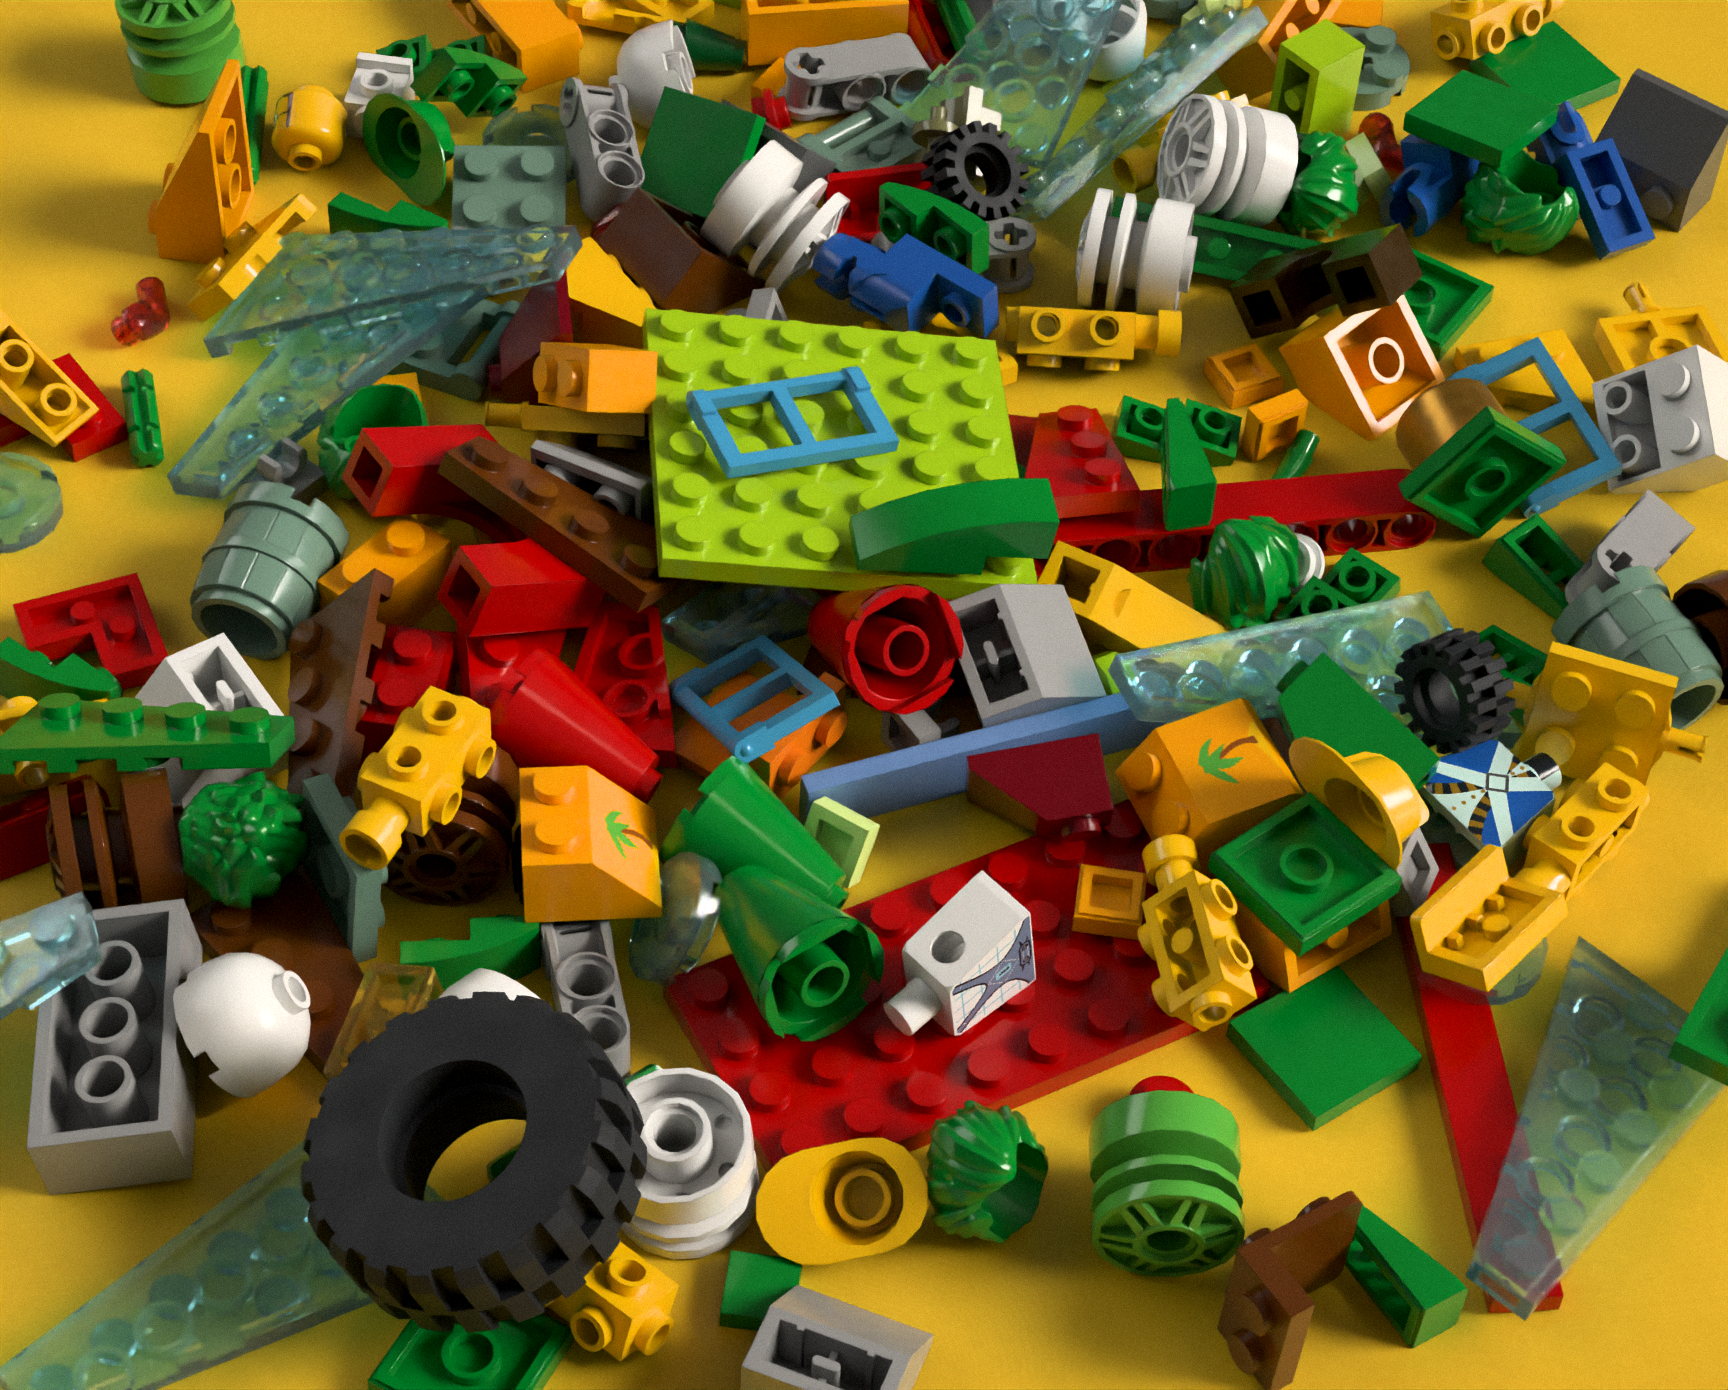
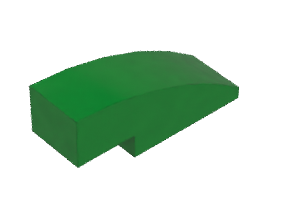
(957, 527)

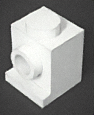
(375, 76)

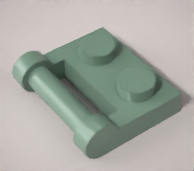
(868, 139)
(438, 358)

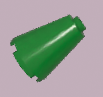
(747, 824)
(797, 953)

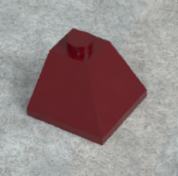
(540, 318)
(1045, 787)

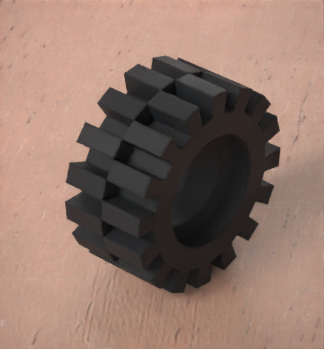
(994, 160)
(1478, 685)

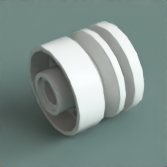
(1228, 159)
(767, 211)
(1136, 255)
(698, 1167)

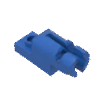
(1600, 181)
(1427, 187)
(906, 284)

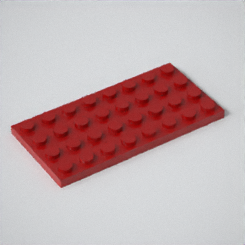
(873, 1081)

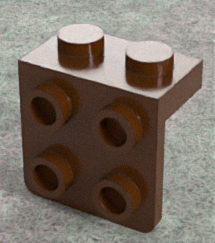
(1270, 1283)

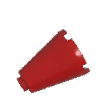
(889, 644)
(562, 722)

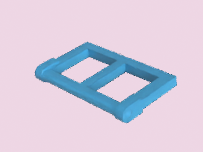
(1567, 409)
(806, 451)
(760, 737)

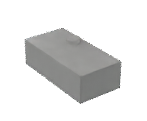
(111, 1063)

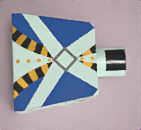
(1487, 799)

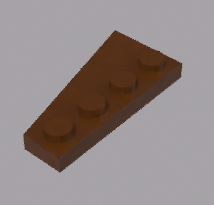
(565, 520)

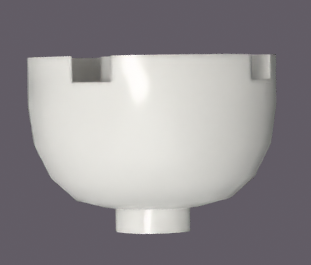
(650, 62)
(246, 1019)

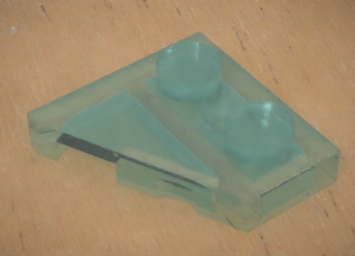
(736, 613)

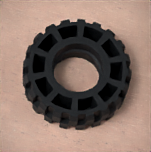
(525, 1231)

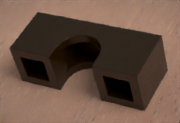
(1353, 272)

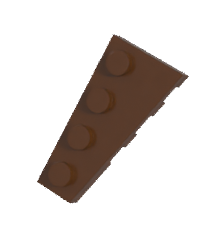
(330, 684)
(301, 938)

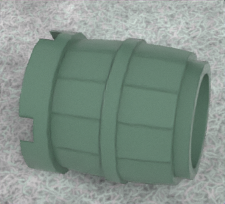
(266, 568)
(1646, 629)

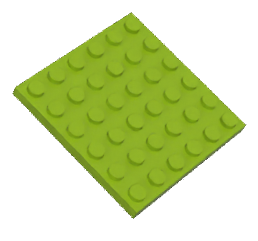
(794, 522)

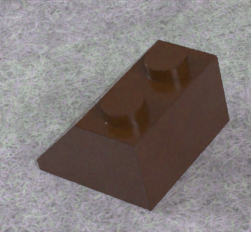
(672, 261)

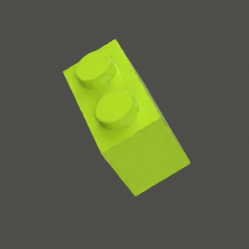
(1318, 78)

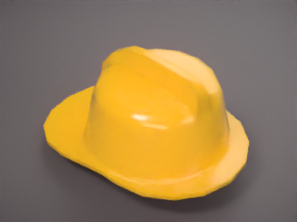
(1364, 792)
(842, 1201)

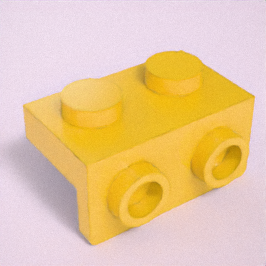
(1483, 922)

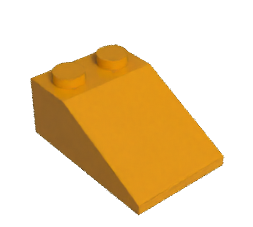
(211, 179)

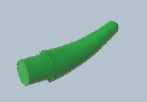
(1298, 456)

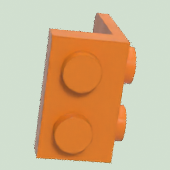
(792, 755)

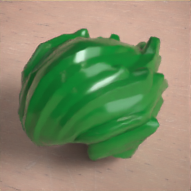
(1321, 188)
(1518, 206)
(363, 408)
(1245, 572)
(242, 839)
(984, 1172)

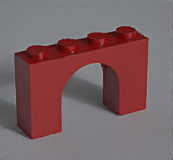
(487, 586)

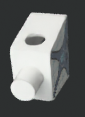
(965, 960)

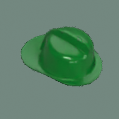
(409, 144)

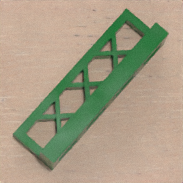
(1228, 247)

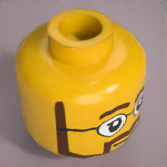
(309, 126)

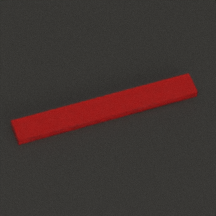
(1468, 1084)

